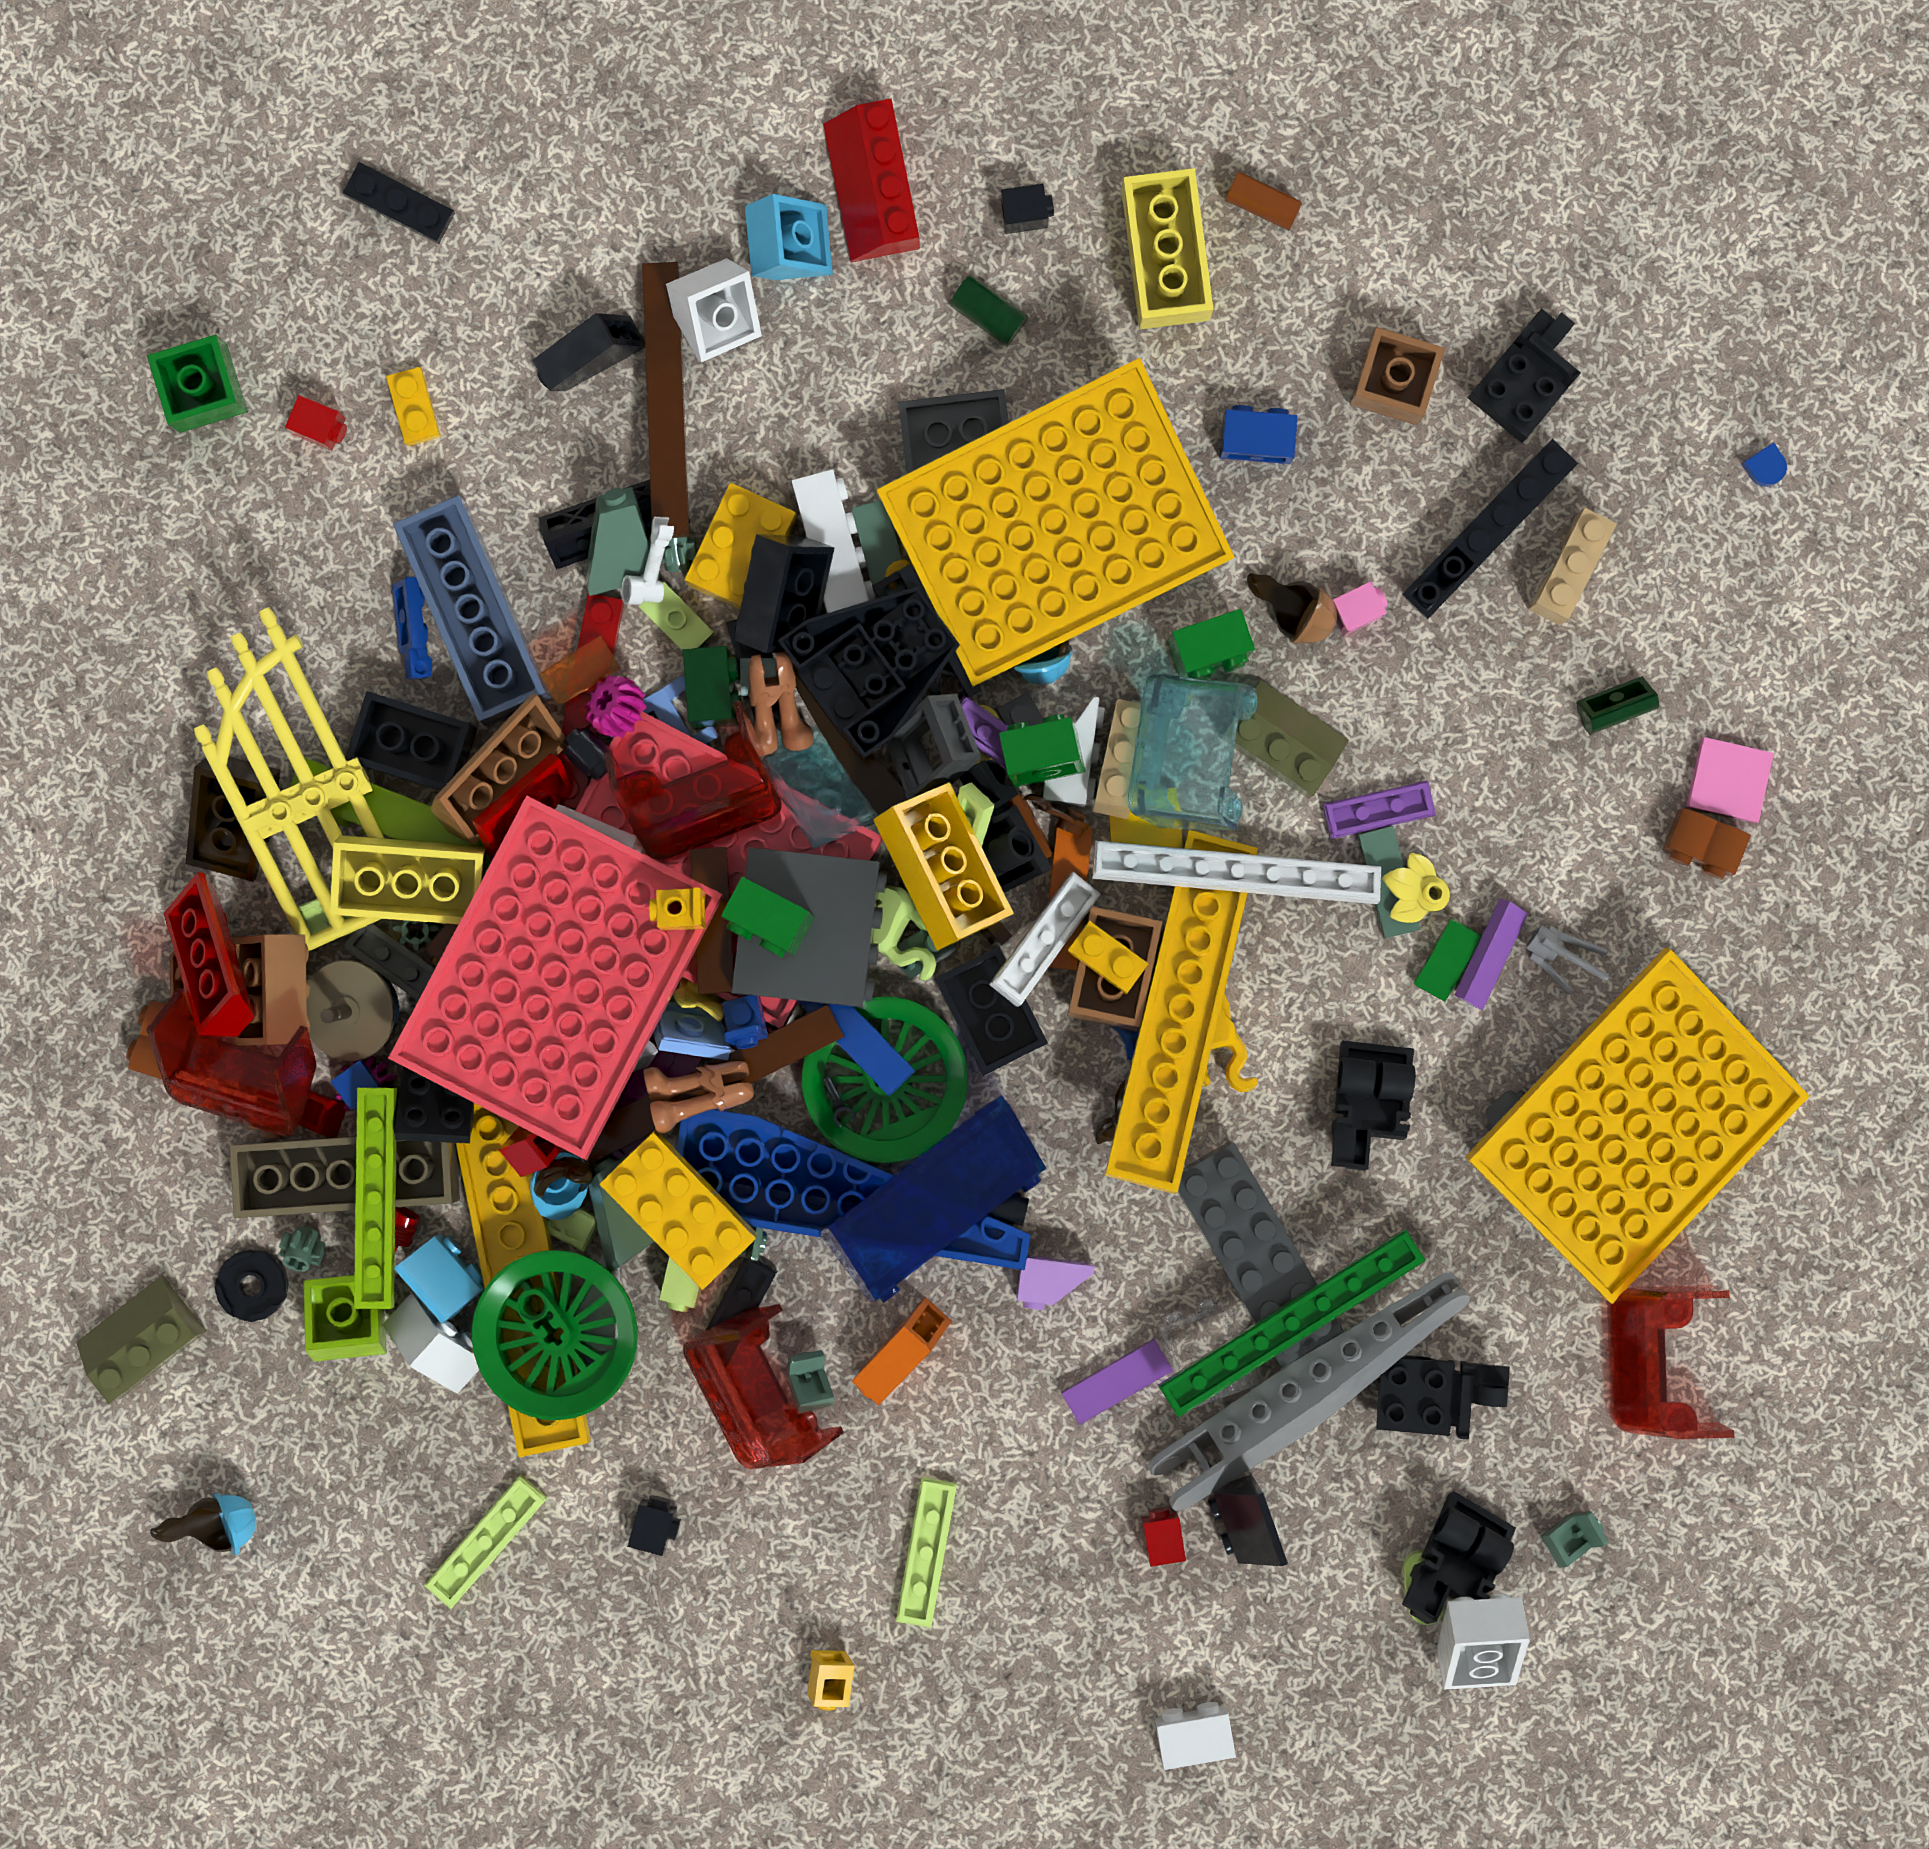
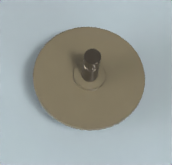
(351, 1010)

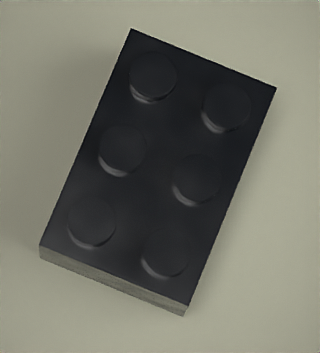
(781, 588)
(410, 741)
(988, 1021)

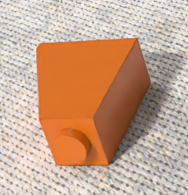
(902, 1351)

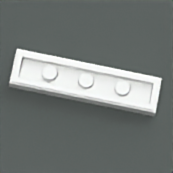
(1044, 939)

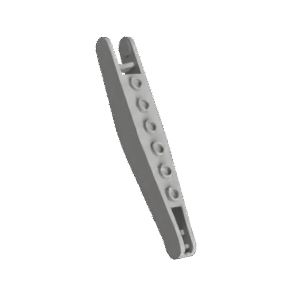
(1307, 1390)

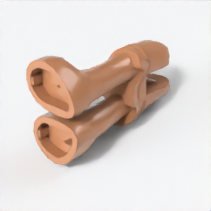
(764, 693)
(708, 1078)

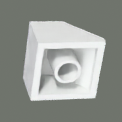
(715, 308)

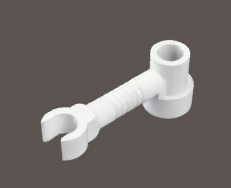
(646, 587)

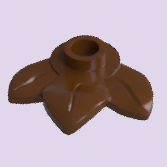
(1069, 820)

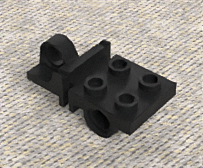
(1527, 377)
(1008, 840)
(1374, 1097)
(431, 1112)
(1432, 1396)
(1460, 1558)

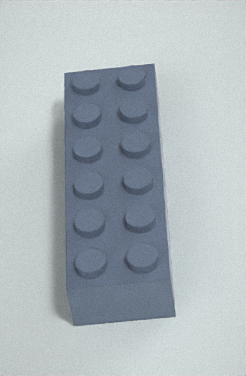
(471, 609)

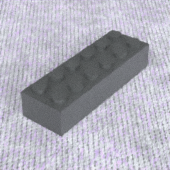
(1249, 1240)

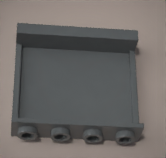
(839, 944)

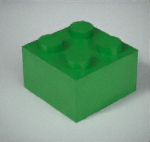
(197, 383)
(1212, 645)
(1042, 750)
(767, 916)

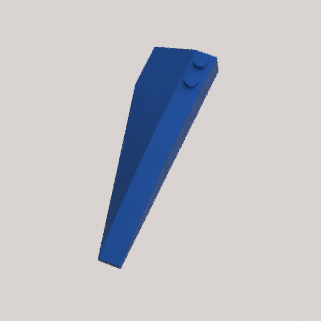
(802, 1185)

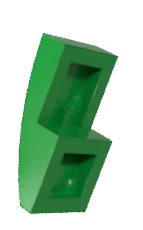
(1448, 959)

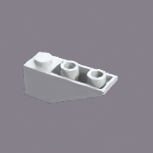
(1077, 788)

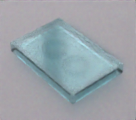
(820, 793)

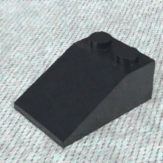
(1247, 1523)

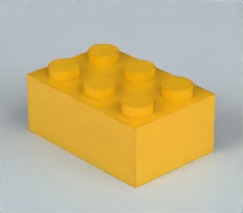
(726, 549)

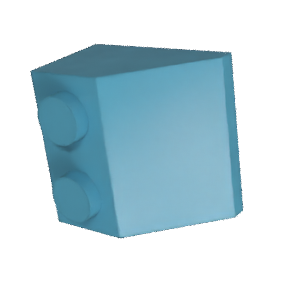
(788, 238)
(442, 1277)

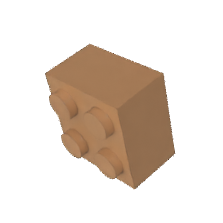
(1397, 376)

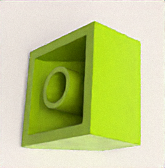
(333, 1324)

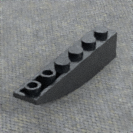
(1489, 528)

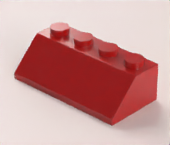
(871, 181)
(208, 960)

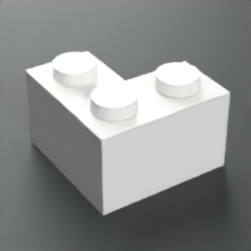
(431, 1346)

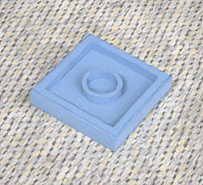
(691, 1033)

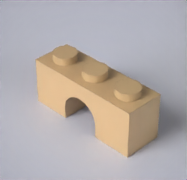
(1573, 567)
(1118, 761)

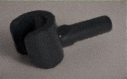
(837, 1101)

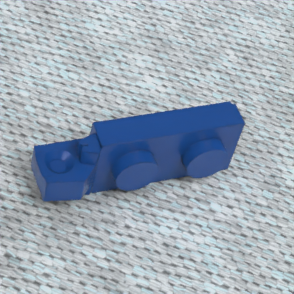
(411, 630)

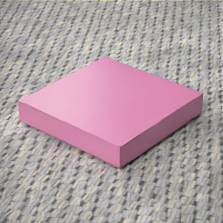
(1729, 780)

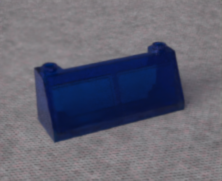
(934, 1200)

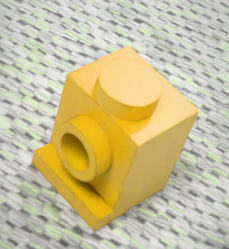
(692, 912)
(834, 1666)

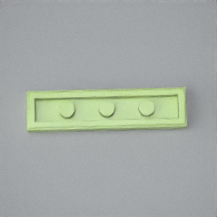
(485, 1541)
(926, 1552)

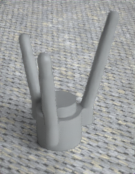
(1547, 944)

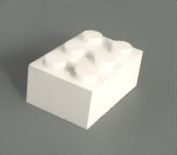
(1482, 1642)

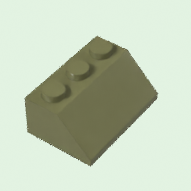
(1289, 741)
(138, 1340)

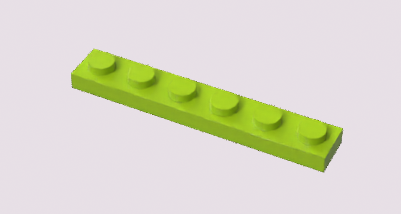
(375, 1198)

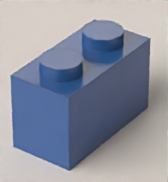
(1258, 435)

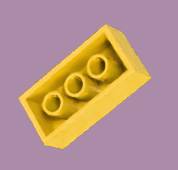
(943, 866)
(678, 1209)

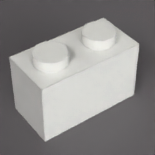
(1194, 1736)

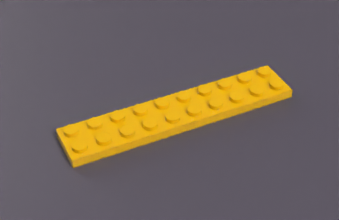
(1177, 1029)
(504, 1231)

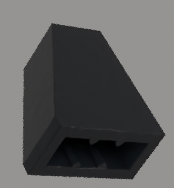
(588, 351)

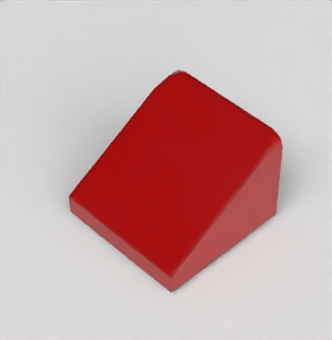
(323, 1114)

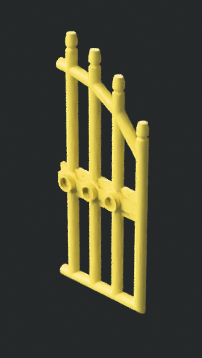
(296, 803)

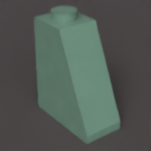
(617, 541)
(618, 1232)

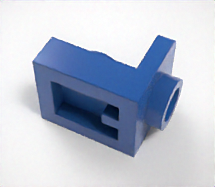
(744, 1022)

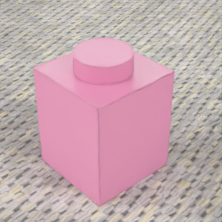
(1360, 608)

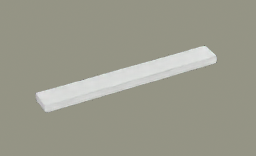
(1236, 872)

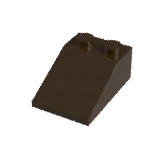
(214, 832)

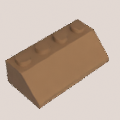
(497, 766)

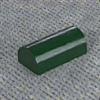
(988, 310)
(1617, 705)

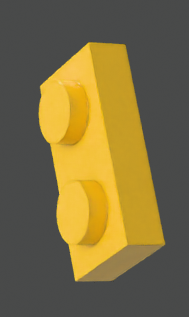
(413, 406)
(1108, 957)

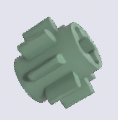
(679, 554)
(416, 936)
(301, 1249)

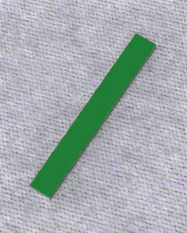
(1291, 1322)

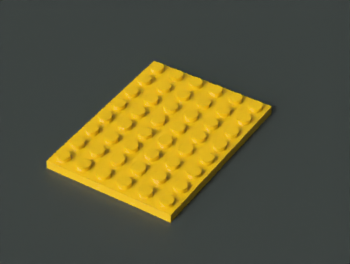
(1056, 522)
(1637, 1125)

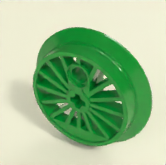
(910, 1134)
(596, 1381)

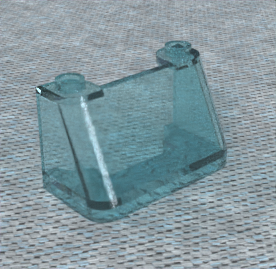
(1188, 752)

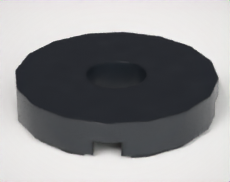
(272, 1279)

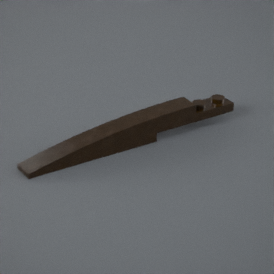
(874, 782)

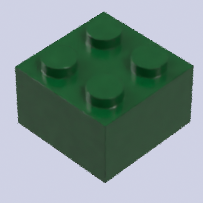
(711, 686)

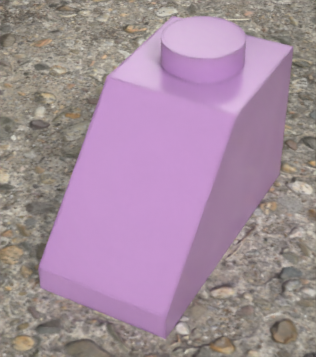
(1049, 1280)

